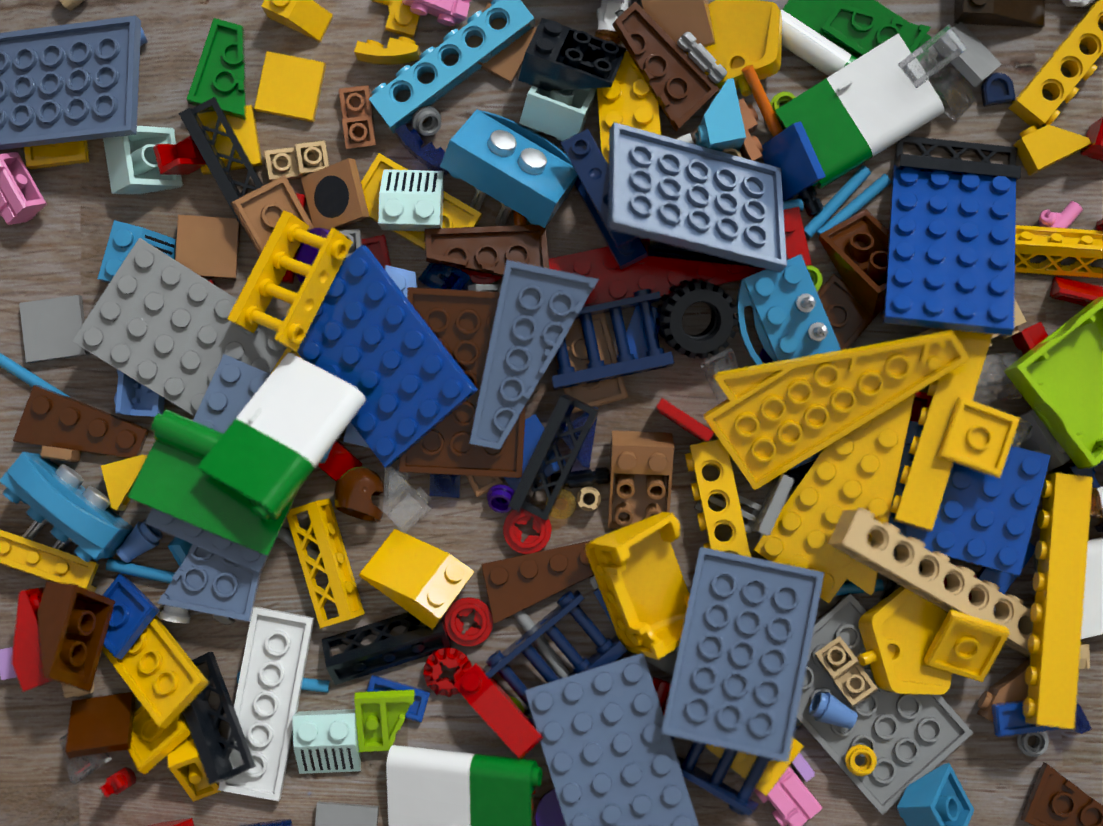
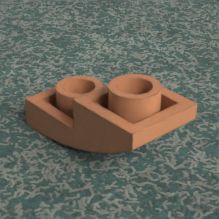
(357, 117)
(751, 147)

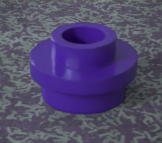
(499, 498)

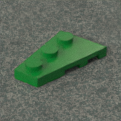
(864, 30)
(221, 70)

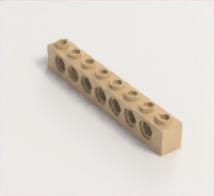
(851, 539)

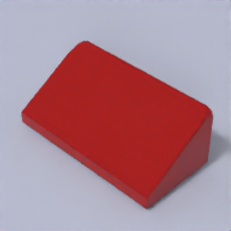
(1074, 291)

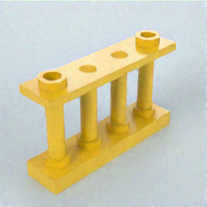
(270, 270)

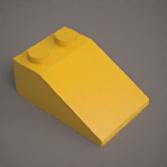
(417, 576)

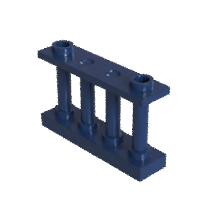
(594, 190)
(626, 363)
(607, 649)
(738, 801)

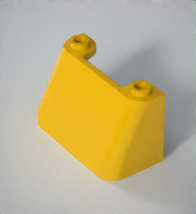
(642, 583)

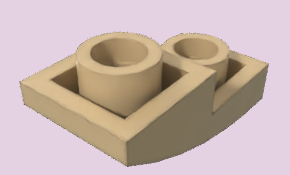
(296, 161)
(846, 671)

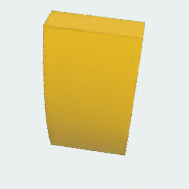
(397, 52)

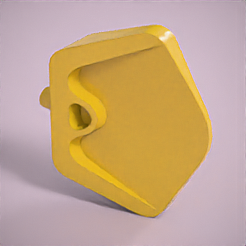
(744, 36)
(896, 641)

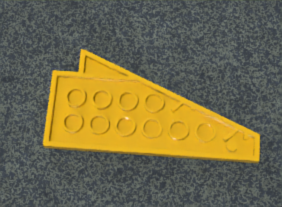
(803, 404)
(846, 475)

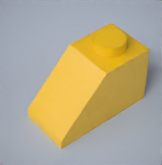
(300, 15)
(1047, 146)
(189, 771)

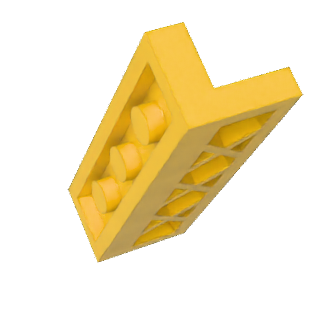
(1056, 246)
(334, 558)
(45, 561)

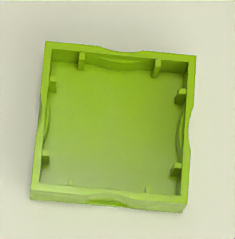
(1065, 384)

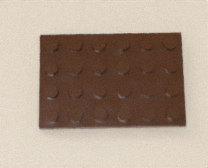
(464, 326)

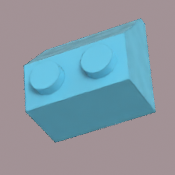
(722, 122)

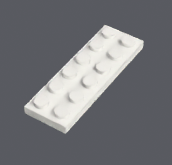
(269, 698)

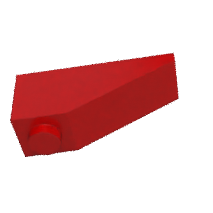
(498, 710)

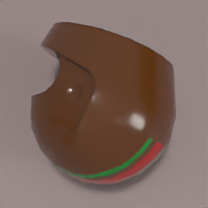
(354, 493)

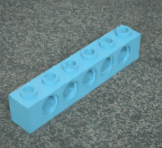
(446, 78)

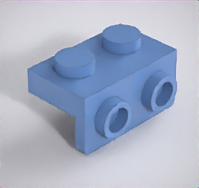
(136, 399)

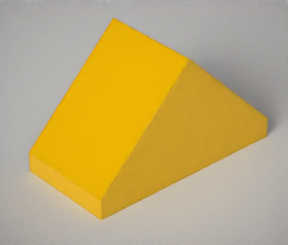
(120, 478)

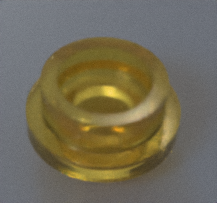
(569, 510)

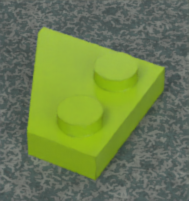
(380, 717)

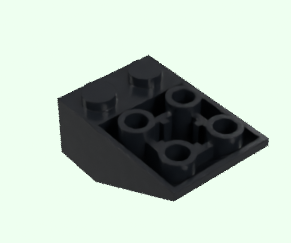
(569, 59)

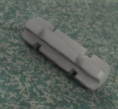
(701, 57)

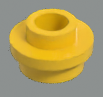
(869, 764)

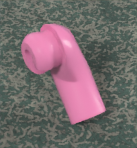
(1062, 219)

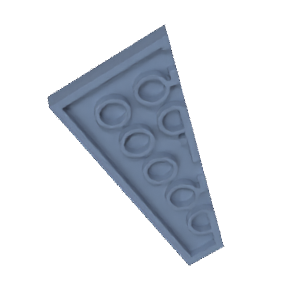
(528, 328)
(213, 586)

